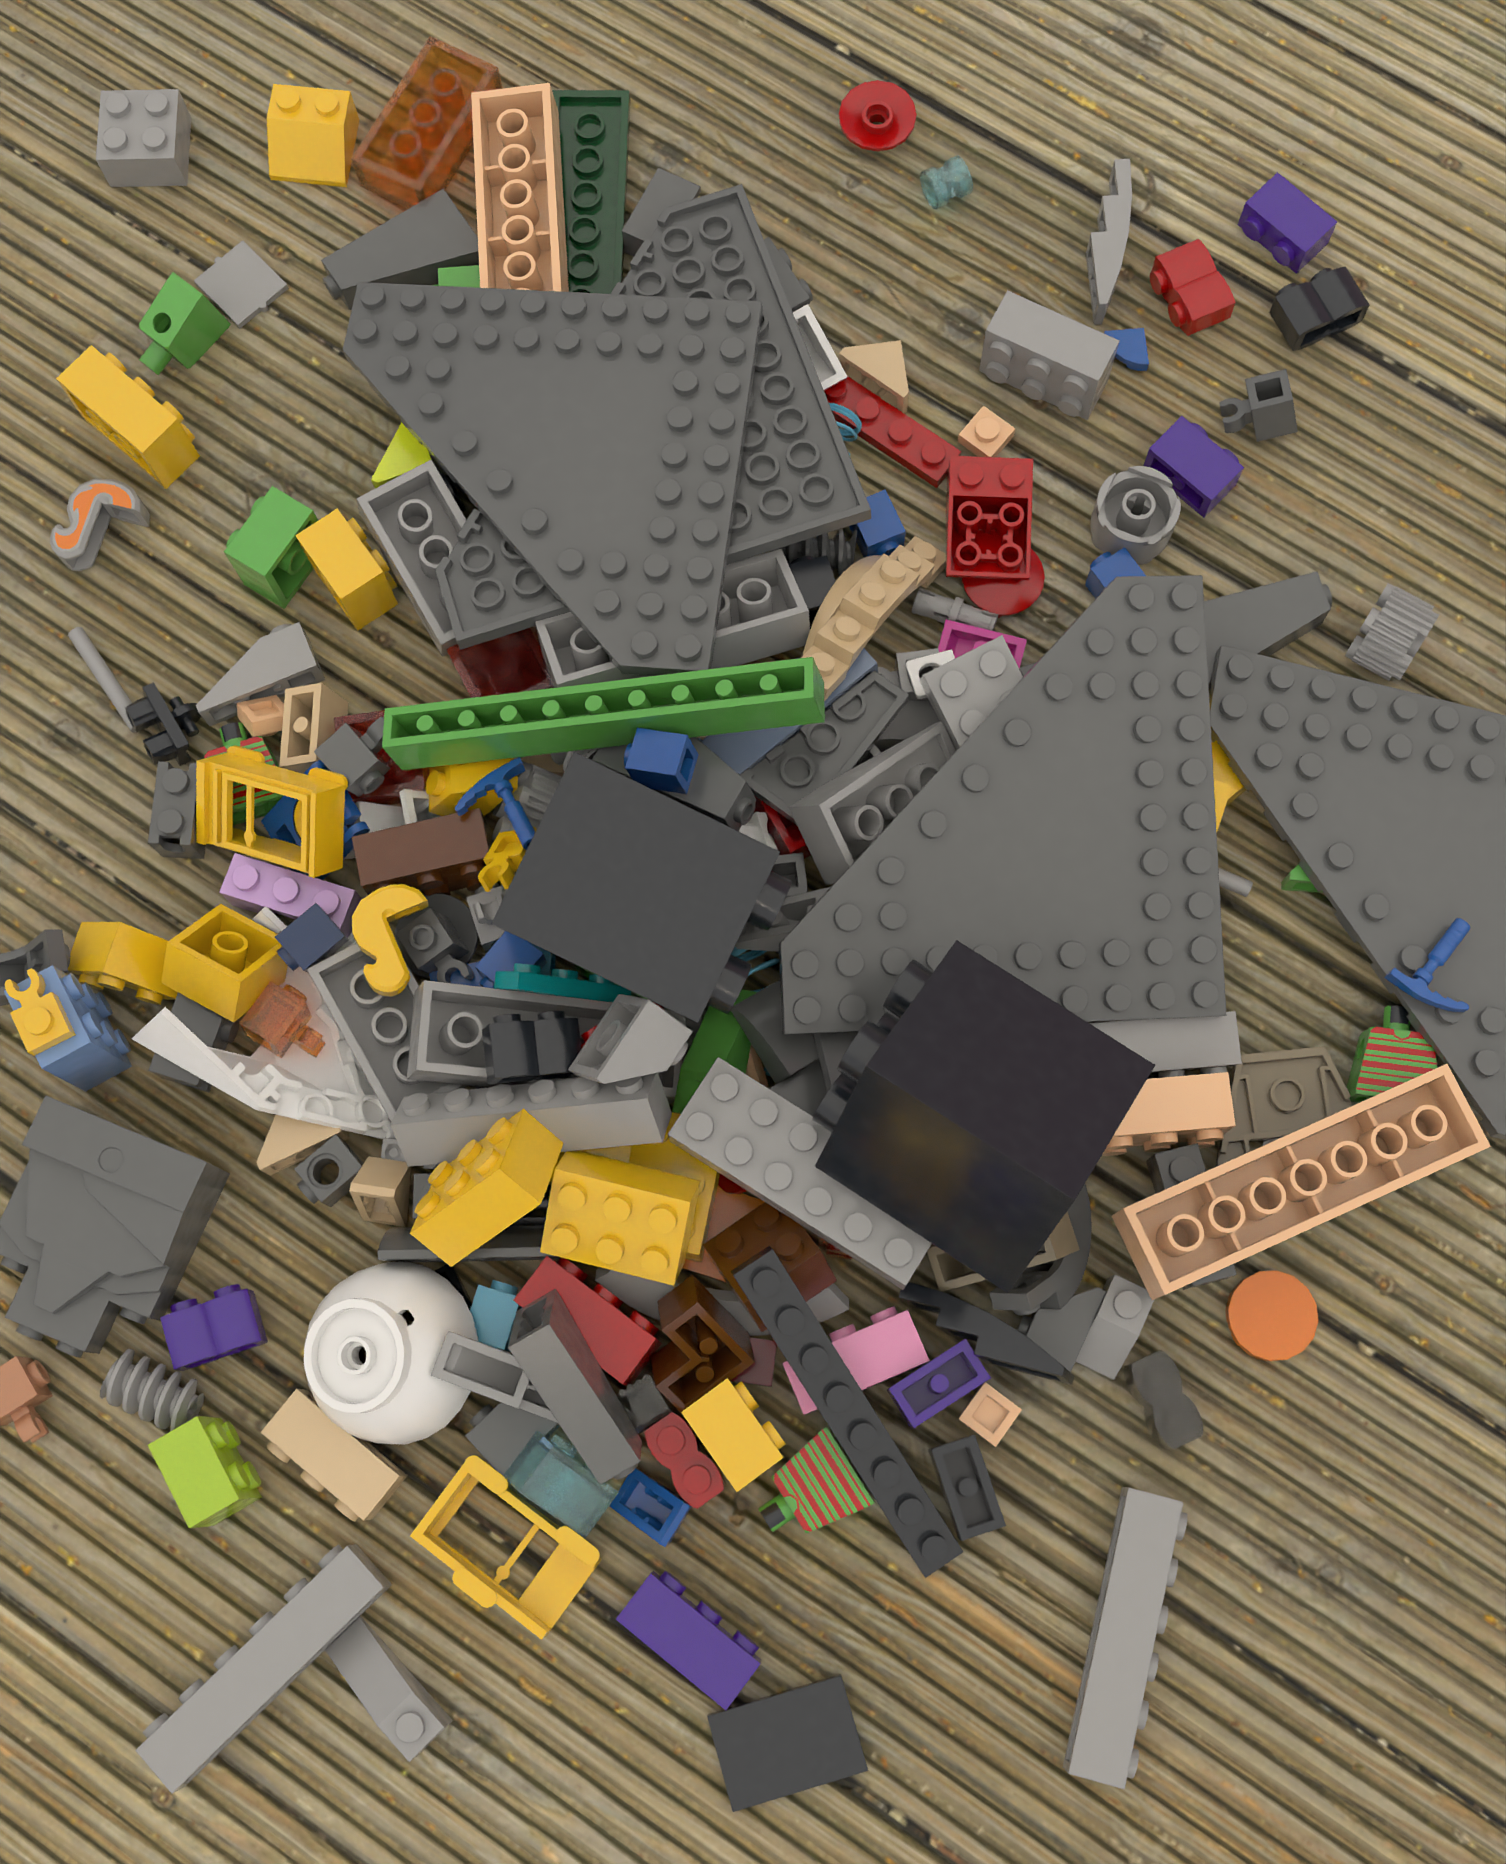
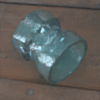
(946, 182)

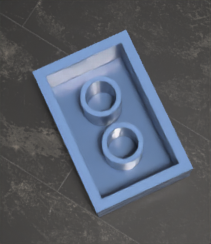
(96, 1049)

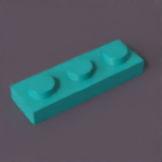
(561, 983)

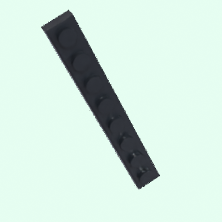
(846, 1411)

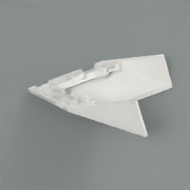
(297, 1086)

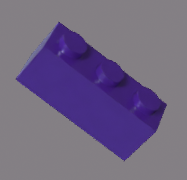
(690, 1638)

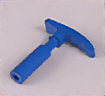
(499, 781)
(1423, 976)

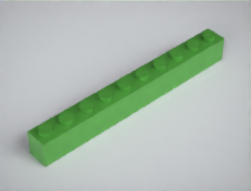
(605, 713)

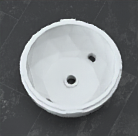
(393, 1391)

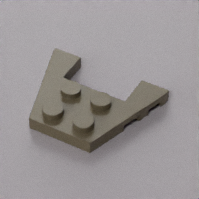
(1280, 1095)

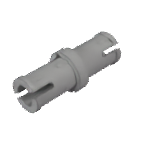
(943, 608)

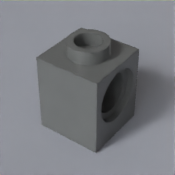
(333, 1151)

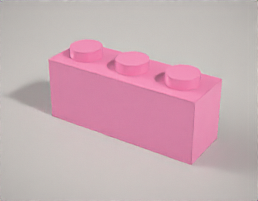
(871, 1353)

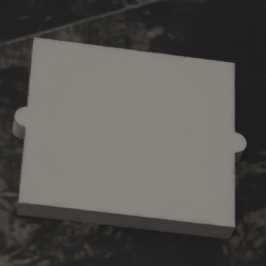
(241, 284)

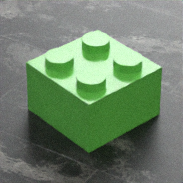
(267, 550)

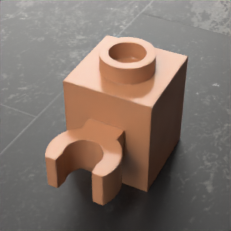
(21, 1390)

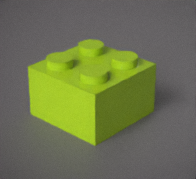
(206, 1470)

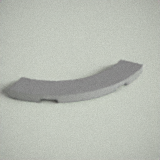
(644, 1293)

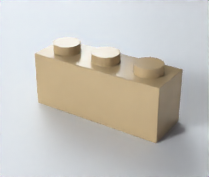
(332, 1457)

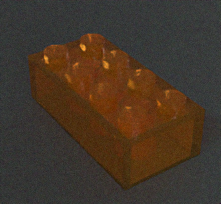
(424, 125)

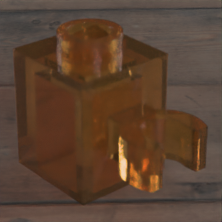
(280, 1020)

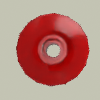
(877, 103)

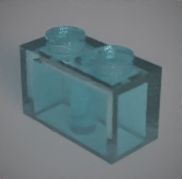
(560, 1483)

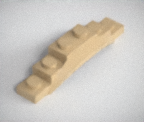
(863, 601)

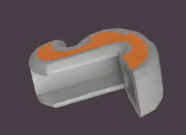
(89, 514)

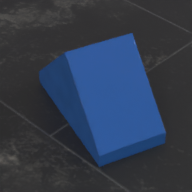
(650, 1507)

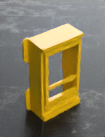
(322, 810)
(555, 1582)

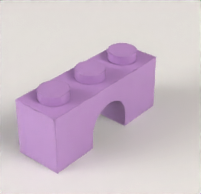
(258, 884)

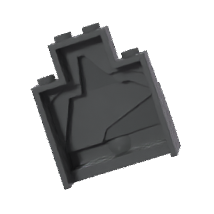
(100, 1226)

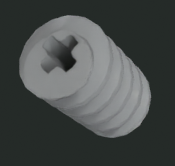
(150, 1392)

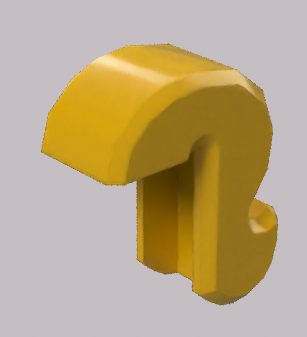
(375, 938)

